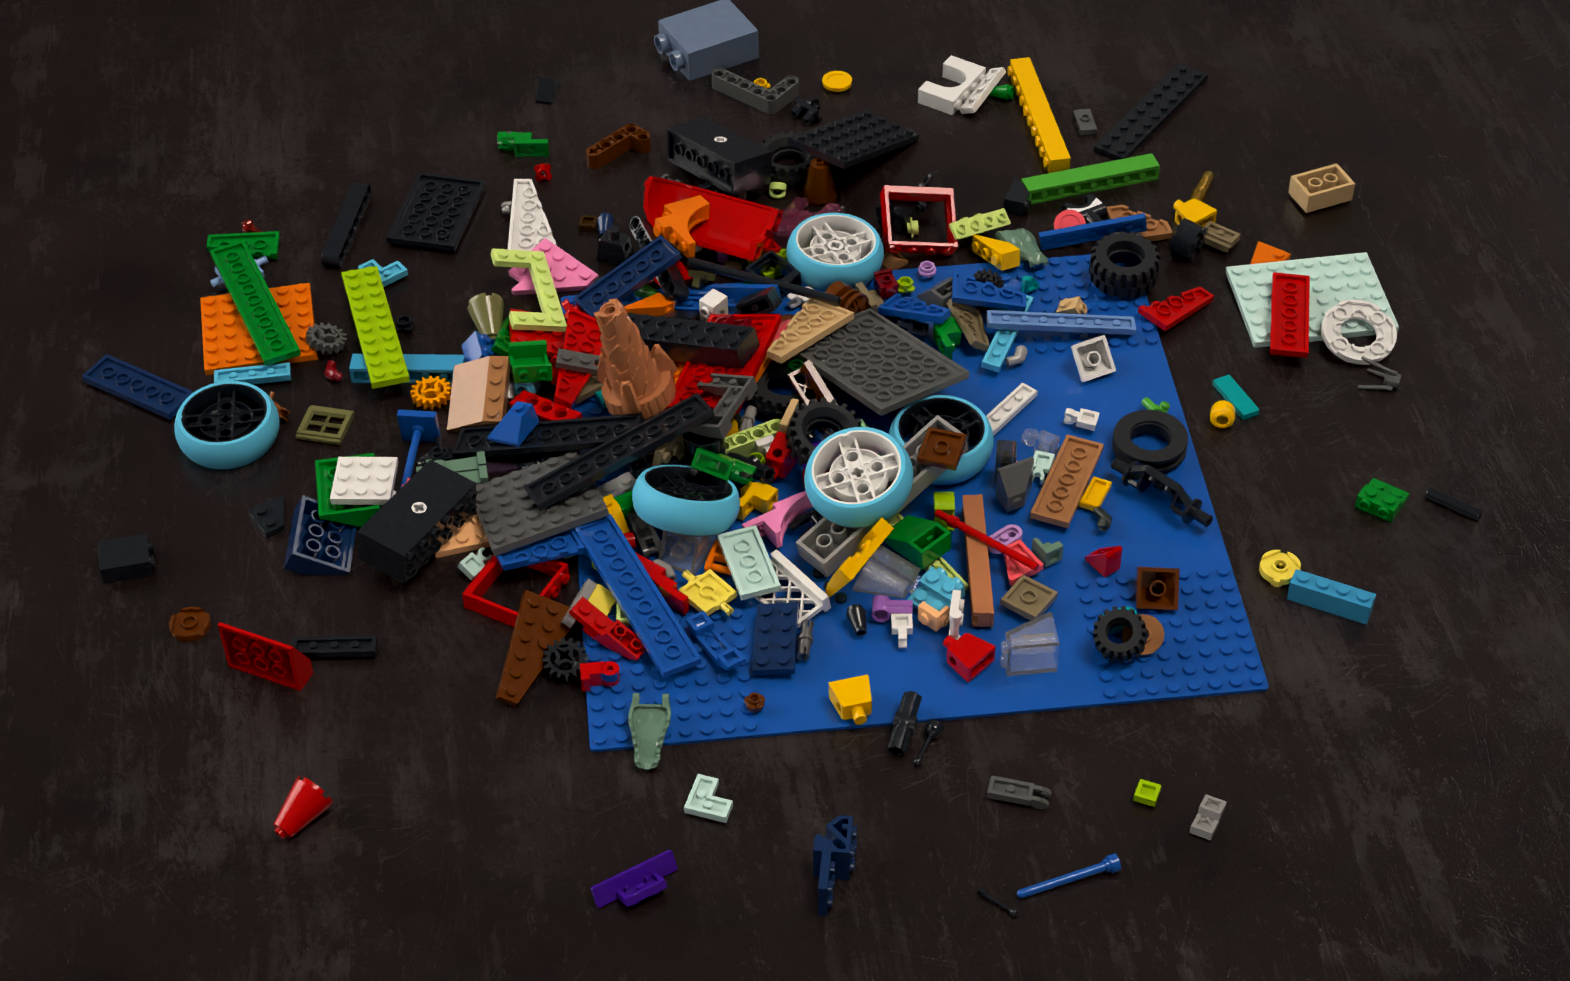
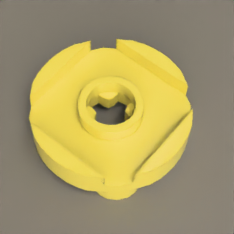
(1276, 576)

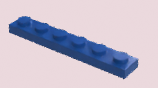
(1091, 231)

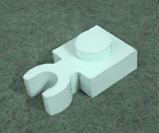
(1042, 464)
(473, 563)

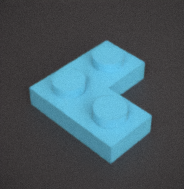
(388, 273)

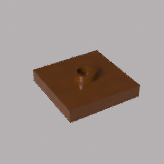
(942, 448)

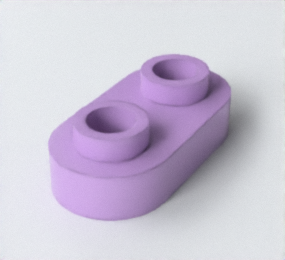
(1006, 536)

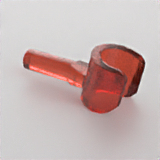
(248, 225)

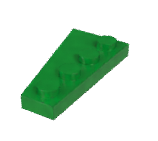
(259, 243)

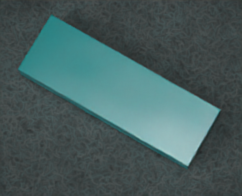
(1235, 395)

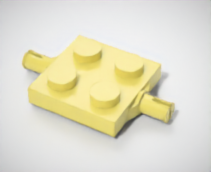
(708, 592)

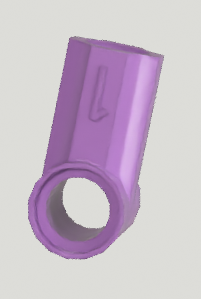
(883, 607)

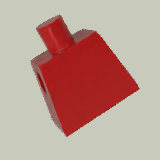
(779, 456)
(969, 655)

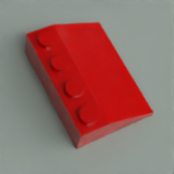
(265, 657)

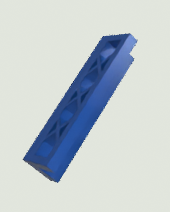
(737, 291)

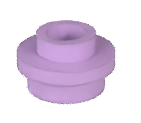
(927, 269)

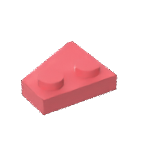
(1016, 569)

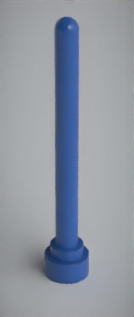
(1109, 864)

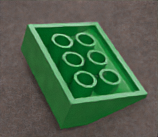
(347, 514)

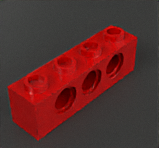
(546, 409)

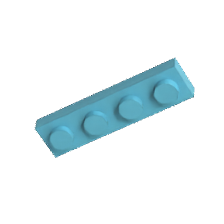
(255, 374)

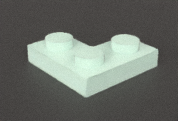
(704, 804)

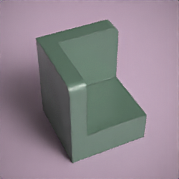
(1047, 552)

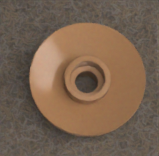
(1154, 632)

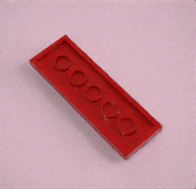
(1290, 315)

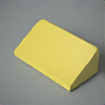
(602, 599)

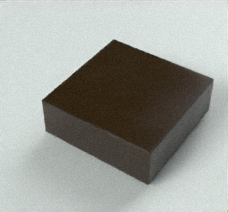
(588, 223)

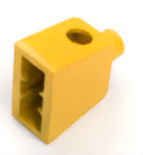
(1194, 211)
(852, 698)

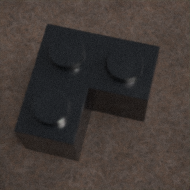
(760, 302)

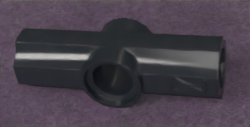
(763, 473)
(904, 723)

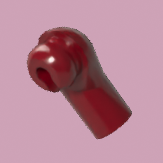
(332, 373)

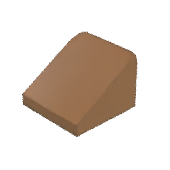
(894, 261)

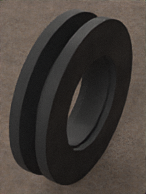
(1155, 423)

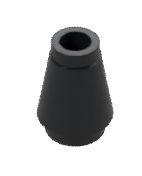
(857, 618)

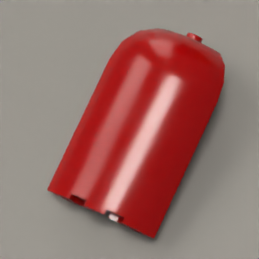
(733, 223)

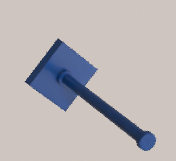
(416, 427)

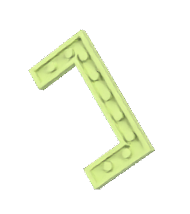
(552, 315)

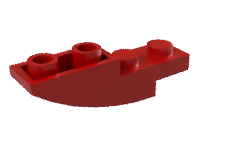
(606, 632)

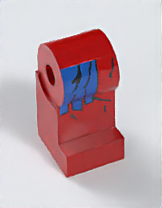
(598, 674)

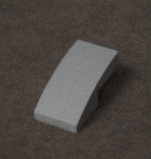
(1208, 817)

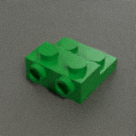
(1381, 499)

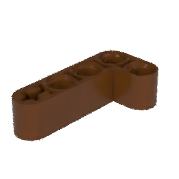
(626, 138)

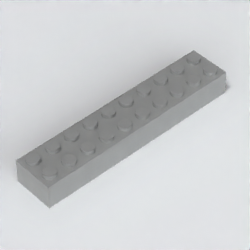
(831, 544)

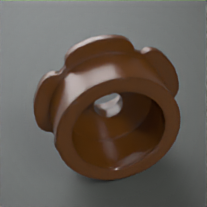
(754, 702)

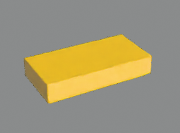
(1095, 493)

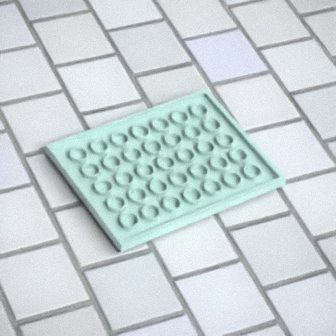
(1331, 282)

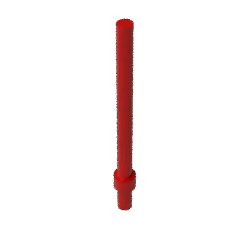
(954, 522)

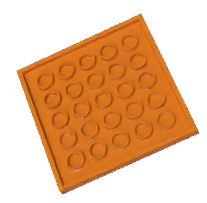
(228, 341)

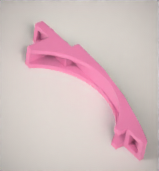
(775, 522)

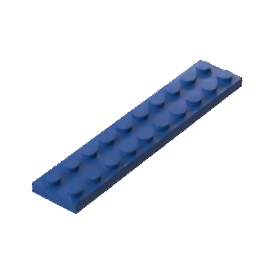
(638, 596)

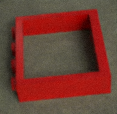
(911, 193)
(485, 578)

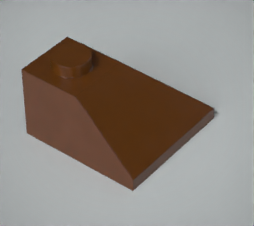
(1157, 587)

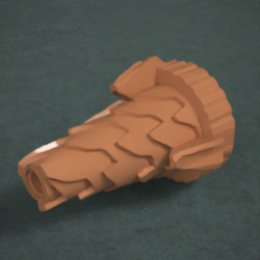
(630, 373)

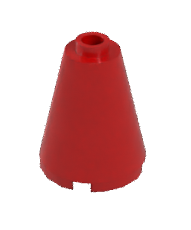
(300, 808)

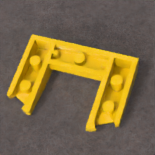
(863, 552)

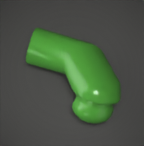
(1150, 405)

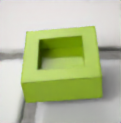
(1147, 792)

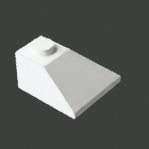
(1093, 358)

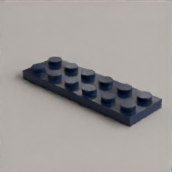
(629, 275)
(137, 386)

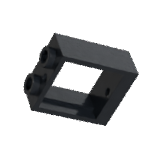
(773, 260)

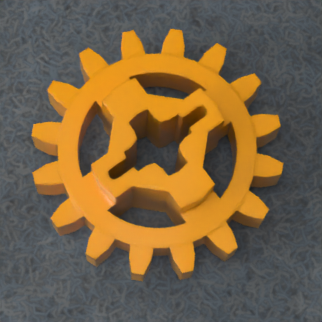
(431, 392)

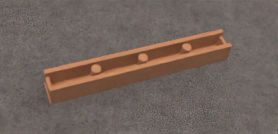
(977, 563)

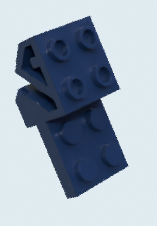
(833, 858)

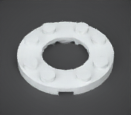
(1358, 309)

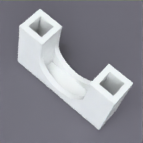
(952, 98)

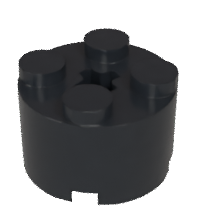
(899, 214)
(1188, 239)

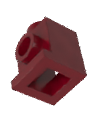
(885, 283)

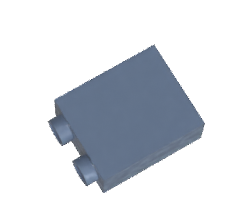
(707, 39)

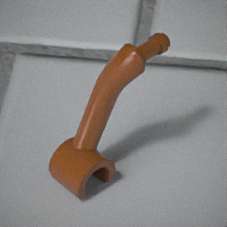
(282, 411)

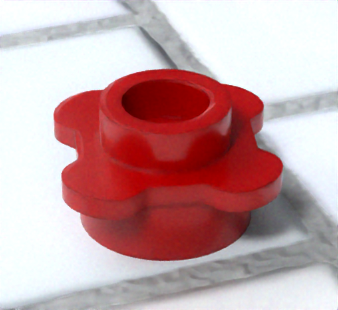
(542, 167)

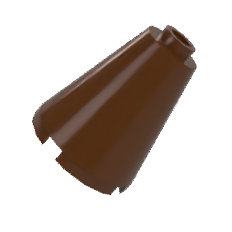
(819, 184)

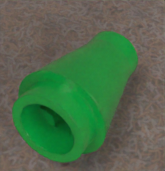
(1003, 92)

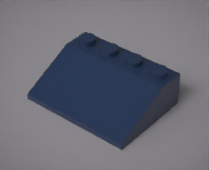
(318, 544)

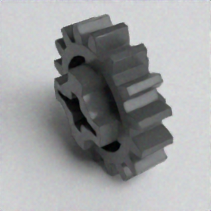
(326, 338)

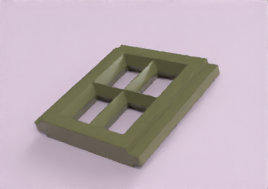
(346, 415)

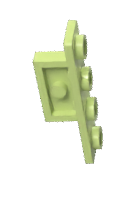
(979, 224)

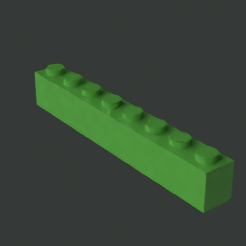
(1091, 178)

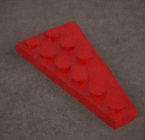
(580, 336)

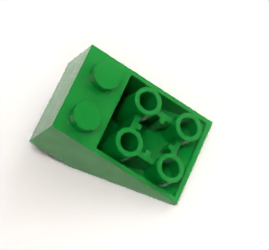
(919, 540)

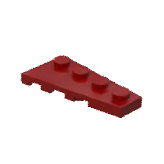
(1176, 308)

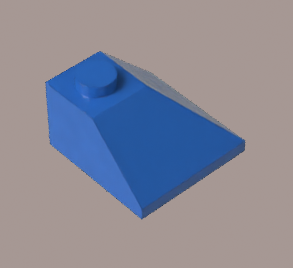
(515, 425)

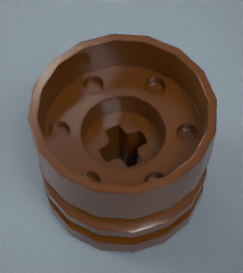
(850, 298)

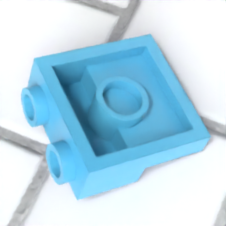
(936, 589)

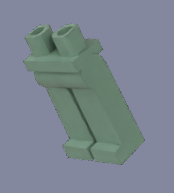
(471, 468)

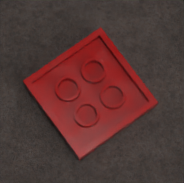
(553, 339)

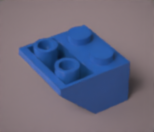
(478, 347)

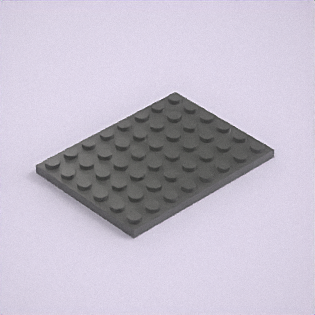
(881, 363)

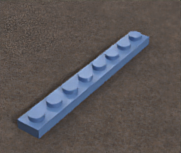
(1061, 322)

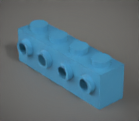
(1331, 596)

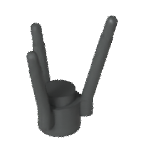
(1391, 377)

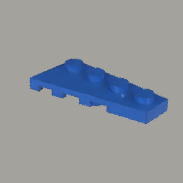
(986, 294)
(909, 309)
(546, 549)

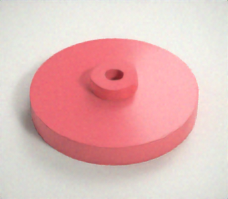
(1068, 218)

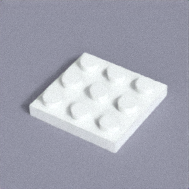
(364, 480)

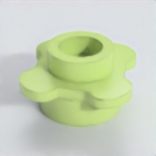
(912, 227)

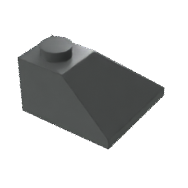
(1014, 483)

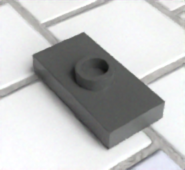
(1085, 122)

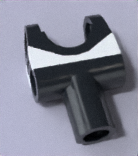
(1092, 210)

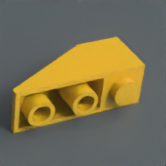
(997, 252)

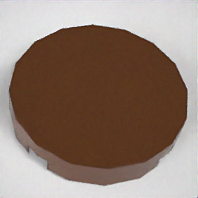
(190, 624)

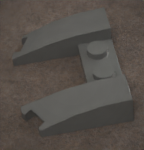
(734, 391)

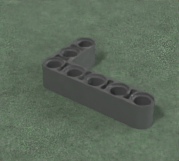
(753, 94)

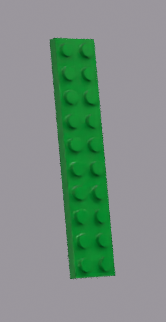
(255, 303)

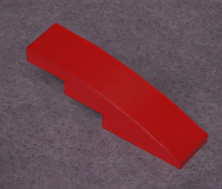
(666, 586)

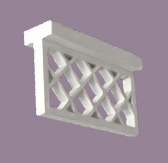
(800, 583)

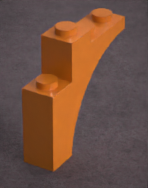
(679, 220)

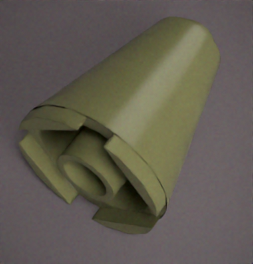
(487, 313)

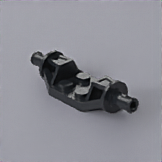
(1148, 475)

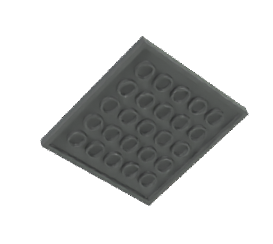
(515, 521)

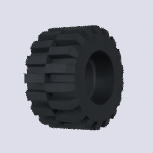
(1116, 618)

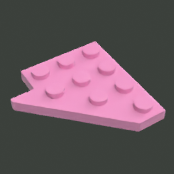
(565, 270)

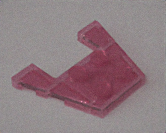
(795, 215)

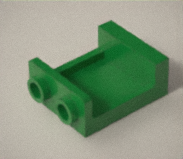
(529, 361)

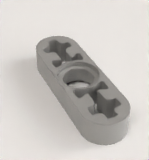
(585, 591)

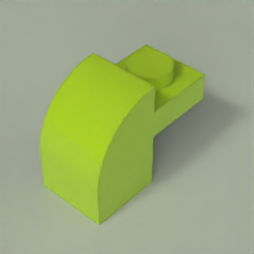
(945, 502)

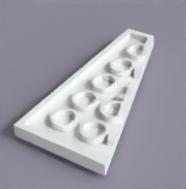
(527, 218)

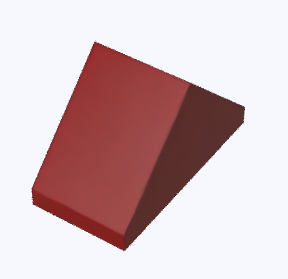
(1105, 560)

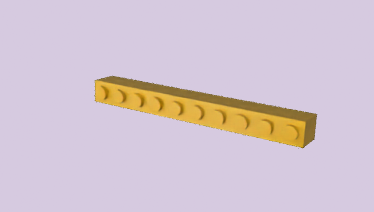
(1039, 115)

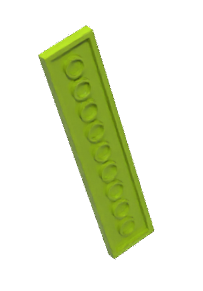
(375, 327)

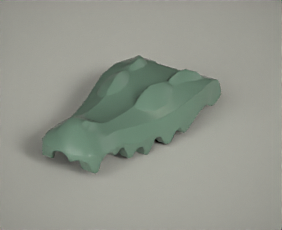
(1026, 243)
(648, 730)

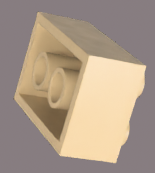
(1321, 188)

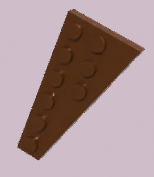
(534, 629)

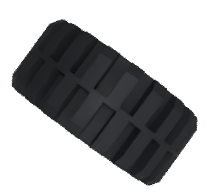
(1124, 280)

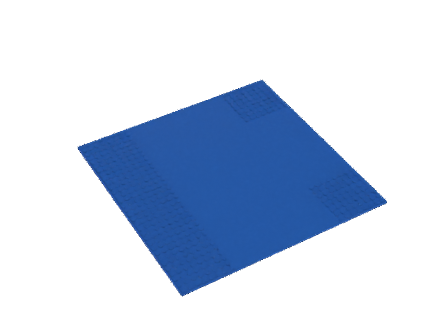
(1205, 641)

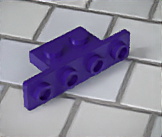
(637, 882)

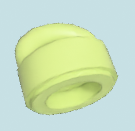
(778, 187)

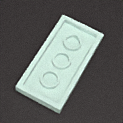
(748, 562)

